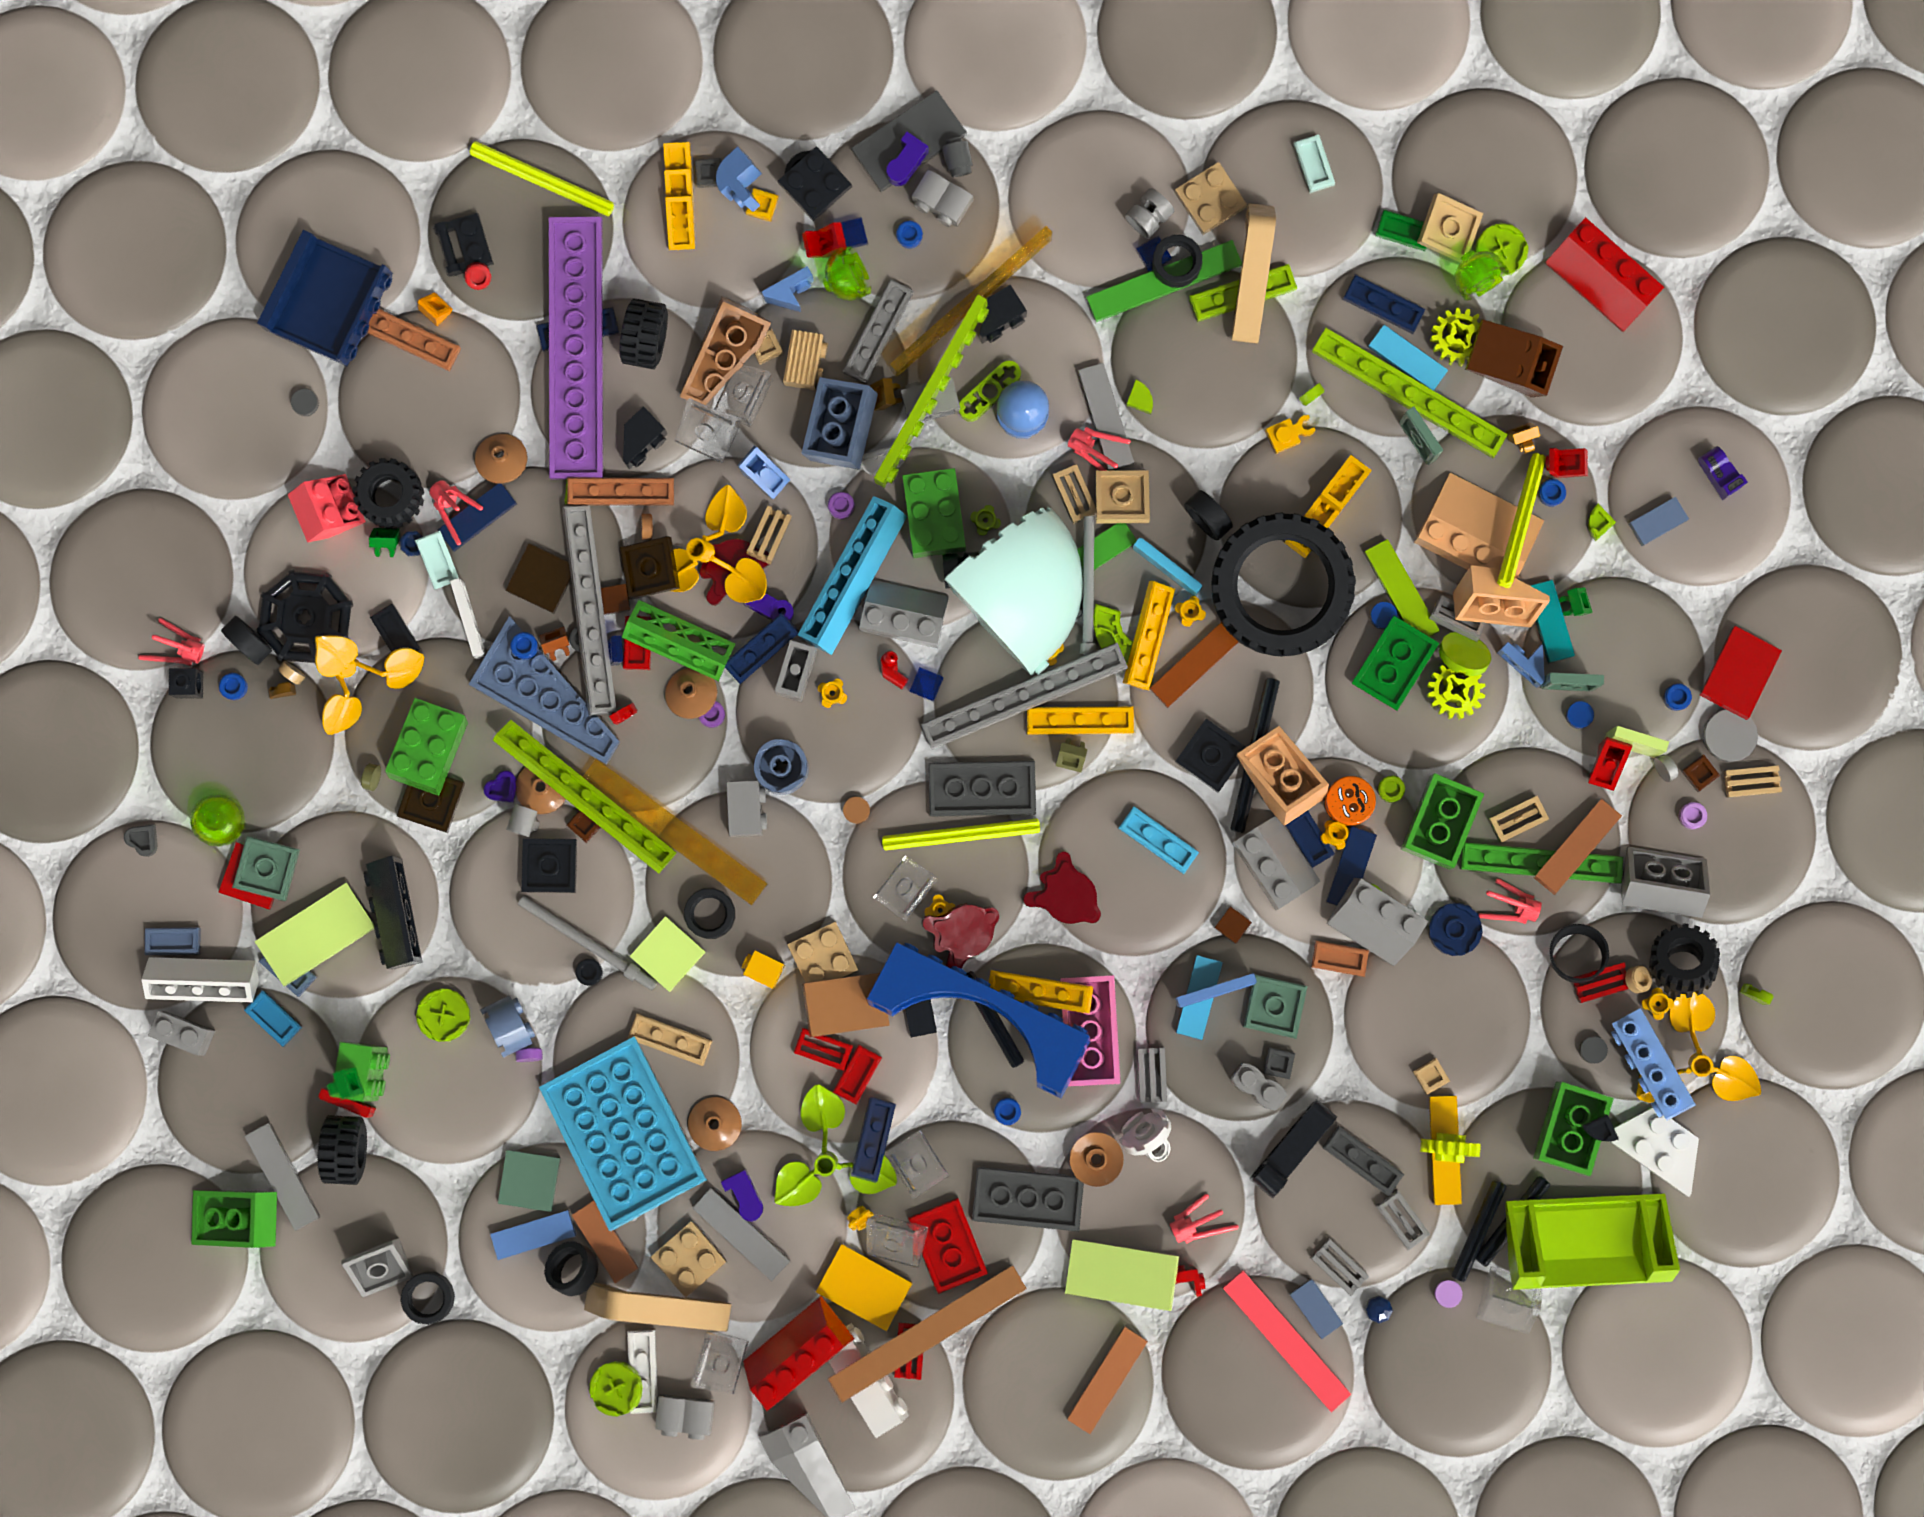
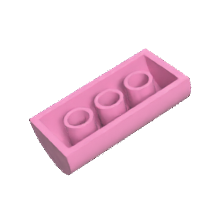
(1101, 1059)

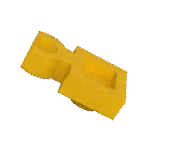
(1285, 434)

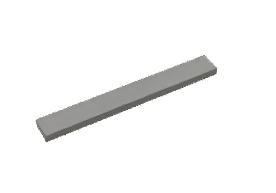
(589, 610)
(1024, 696)

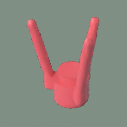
(1083, 444)
(446, 497)
(189, 650)
(1525, 908)
(1184, 1228)

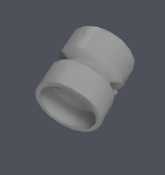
(1141, 217)

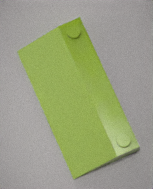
(1590, 1241)

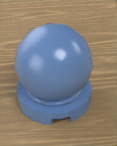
(1022, 409)

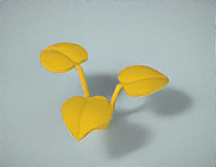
(748, 578)
(337, 658)
(1734, 1078)

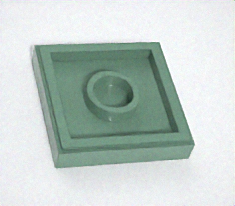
(1420, 436)
(1572, 682)
(266, 868)
(1275, 1006)
(529, 1180)

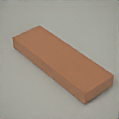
(605, 1242)

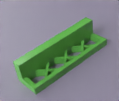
(676, 644)

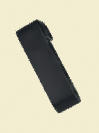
(1293, 1148)

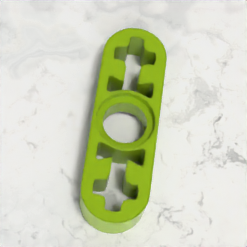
(971, 399)

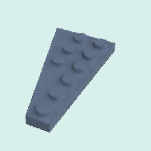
(541, 695)

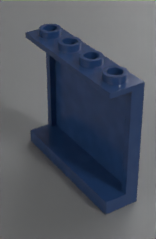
(325, 299)

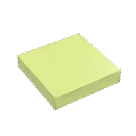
(1640, 742)
(667, 954)

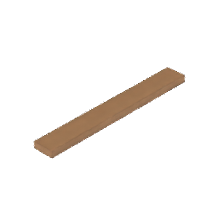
(926, 1334)

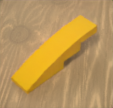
(679, 196)
(1334, 497)

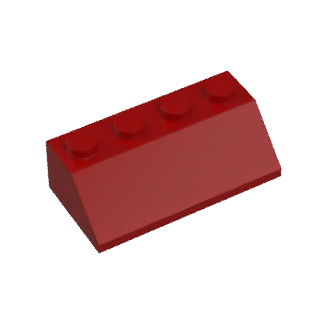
(1604, 274)
(795, 1353)

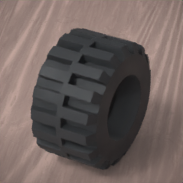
(643, 333)
(373, 478)
(1689, 941)
(342, 1150)

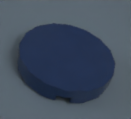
(1455, 929)

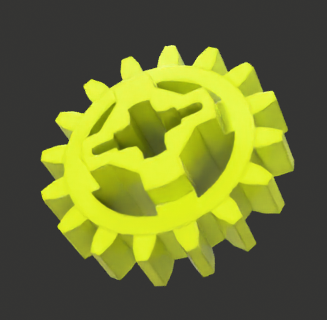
(1449, 342)
(1462, 699)
(1450, 1147)

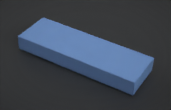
(1216, 990)
(533, 1234)

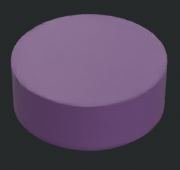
(841, 505)
(714, 716)
(529, 1055)

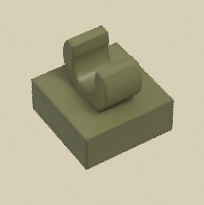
(1071, 756)

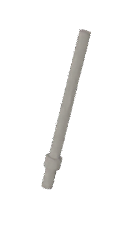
(1088, 646)
(630, 971)

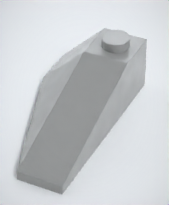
(804, 1461)

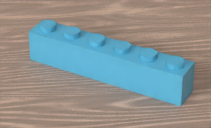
(852, 575)

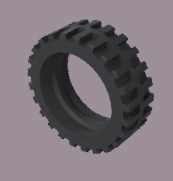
(1301, 530)

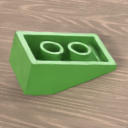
(234, 1218)

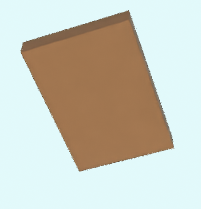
(841, 1005)

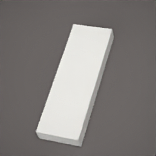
(468, 618)
(643, 1358)

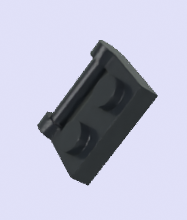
(471, 240)

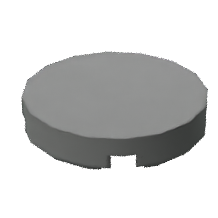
(1730, 736)

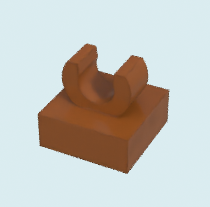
(555, 640)

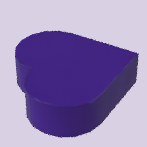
(501, 788)

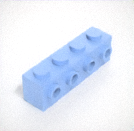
(1653, 1064)

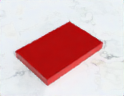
(1740, 672)
(949, 1246)

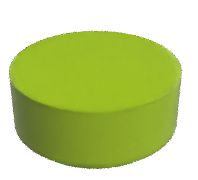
(1311, 394)
(1391, 789)

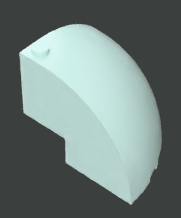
(1025, 587)

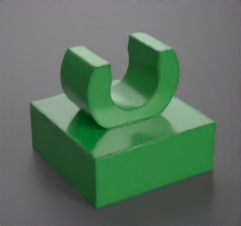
(384, 538)
(1579, 602)
(346, 1084)

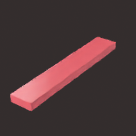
(1287, 1341)

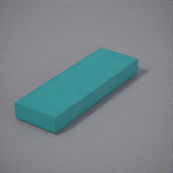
(1553, 627)

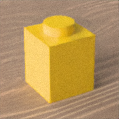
(762, 969)

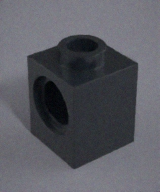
(185, 683)

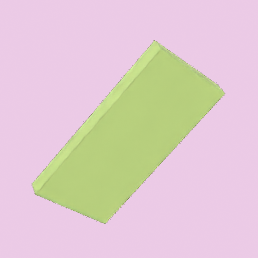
(315, 934)
(1122, 1275)

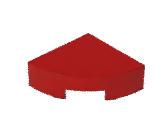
(623, 714)

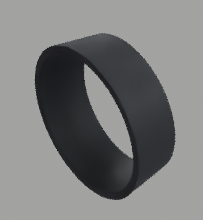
(1585, 930)

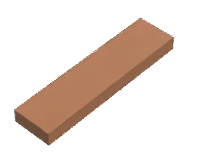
(413, 340)
(621, 491)
(1577, 846)
(1107, 1380)

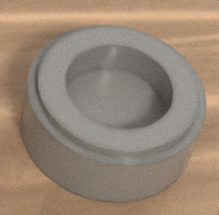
(1666, 768)

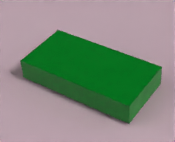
(1400, 229)

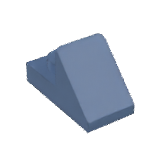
(782, 292)
(763, 472)
(1530, 668)

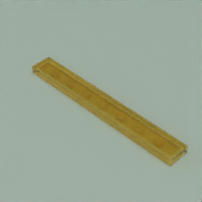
(958, 313)
(676, 833)

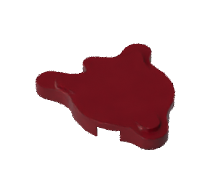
(729, 552)
(1067, 894)
(962, 931)

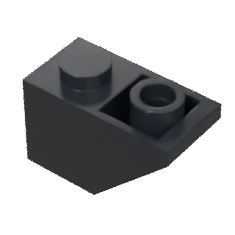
(1004, 312)
(641, 435)

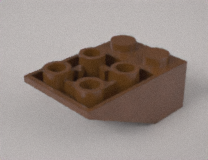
(1514, 358)

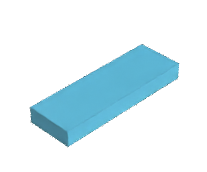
(1407, 358)
(1167, 566)
(1158, 840)
(1195, 1016)

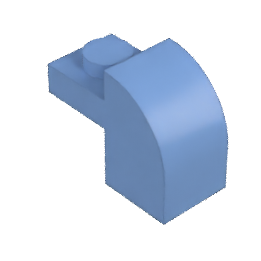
(734, 177)

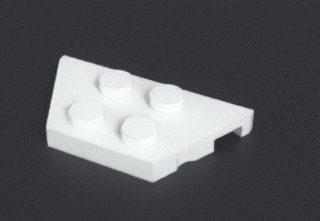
(1660, 1147)

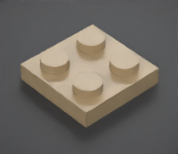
(1210, 198)
(1449, 227)
(1122, 496)
(823, 955)
(688, 1259)

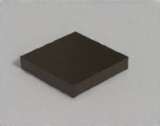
(649, 567)
(540, 578)
(429, 808)

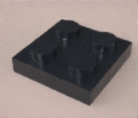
(814, 183)
(1211, 755)
(549, 865)

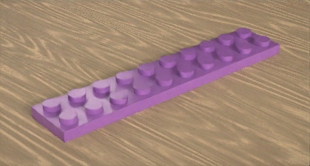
(575, 347)

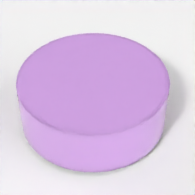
(1693, 815)
(1448, 1293)

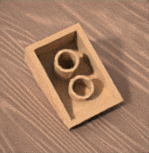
(1483, 600)
(1283, 775)

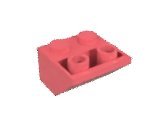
(325, 507)

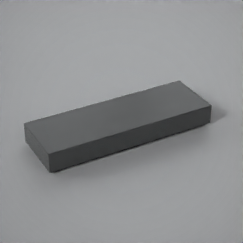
(1363, 1161)

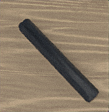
(999, 1031)
(1479, 1231)
(1499, 1237)

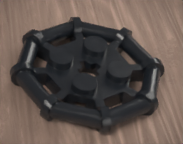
(295, 604)

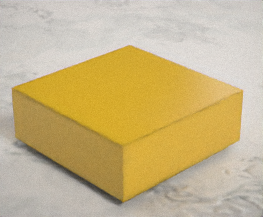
(768, 205)

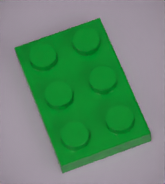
(1395, 663)

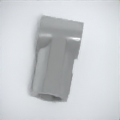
(523, 821)

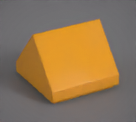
(434, 308)

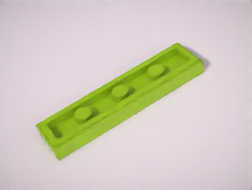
(1224, 297)
(1400, 588)

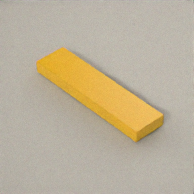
(1149, 635)
(1080, 720)
(1044, 991)
(1445, 1174)

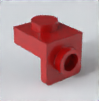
(824, 241)
(1567, 462)
(1191, 1274)

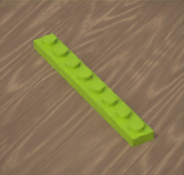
(1409, 393)
(926, 401)
(584, 796)

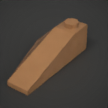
(726, 346)

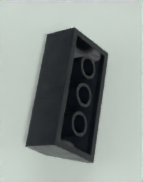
(393, 913)

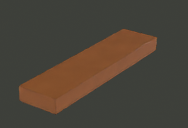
(1194, 665)

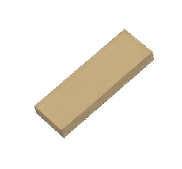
(670, 1039)

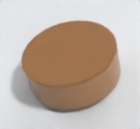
(646, 526)
(856, 810)

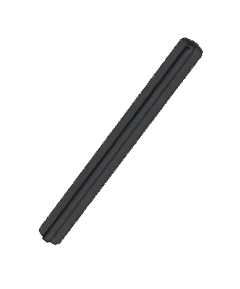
(1260, 729)

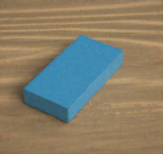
(273, 1018)

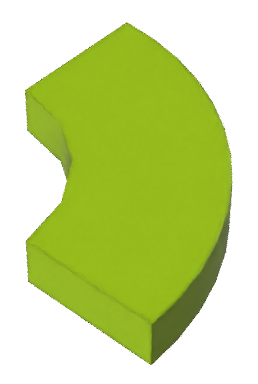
(1109, 630)

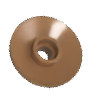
(506, 467)
(695, 703)
(542, 802)
(729, 1124)
(1111, 1159)

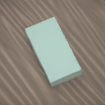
(1314, 163)
(436, 559)

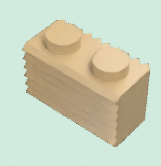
(804, 360)

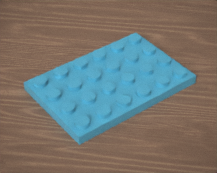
(622, 1133)

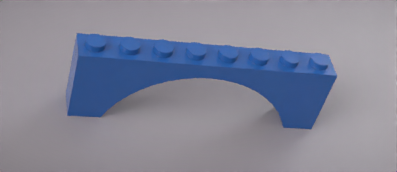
(916, 978)

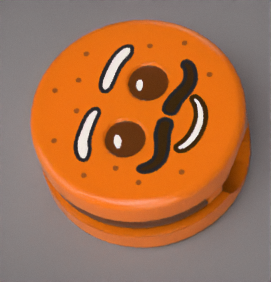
(1350, 801)

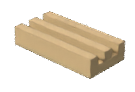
(777, 516)
(1075, 518)
(1775, 779)
(1539, 809)

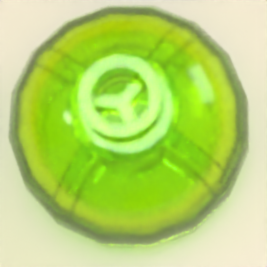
(1479, 273)
(846, 275)
(228, 819)

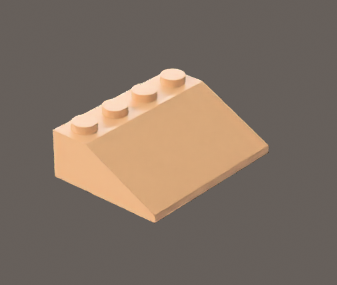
(1473, 526)

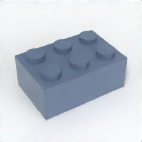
(839, 423)

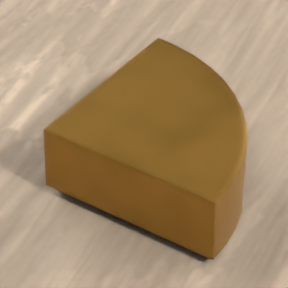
(282, 690)

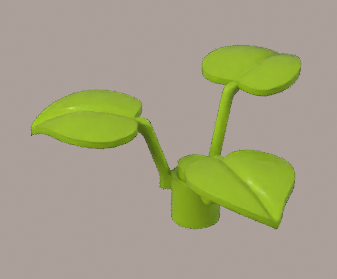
(796, 1182)

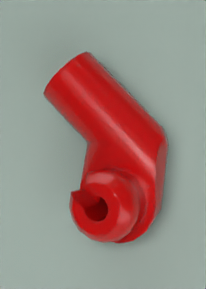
(890, 670)

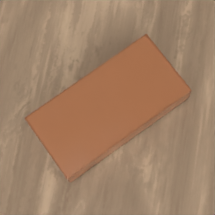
(1340, 958)

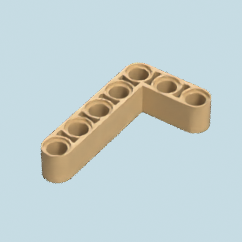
(1260, 231)
(656, 1309)

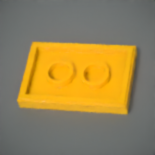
(864, 1287)

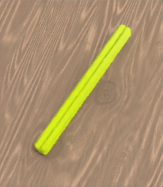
(541, 178)
(1521, 520)
(961, 834)

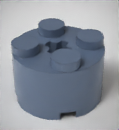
(786, 752)
(507, 1025)

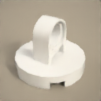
(1146, 1133)

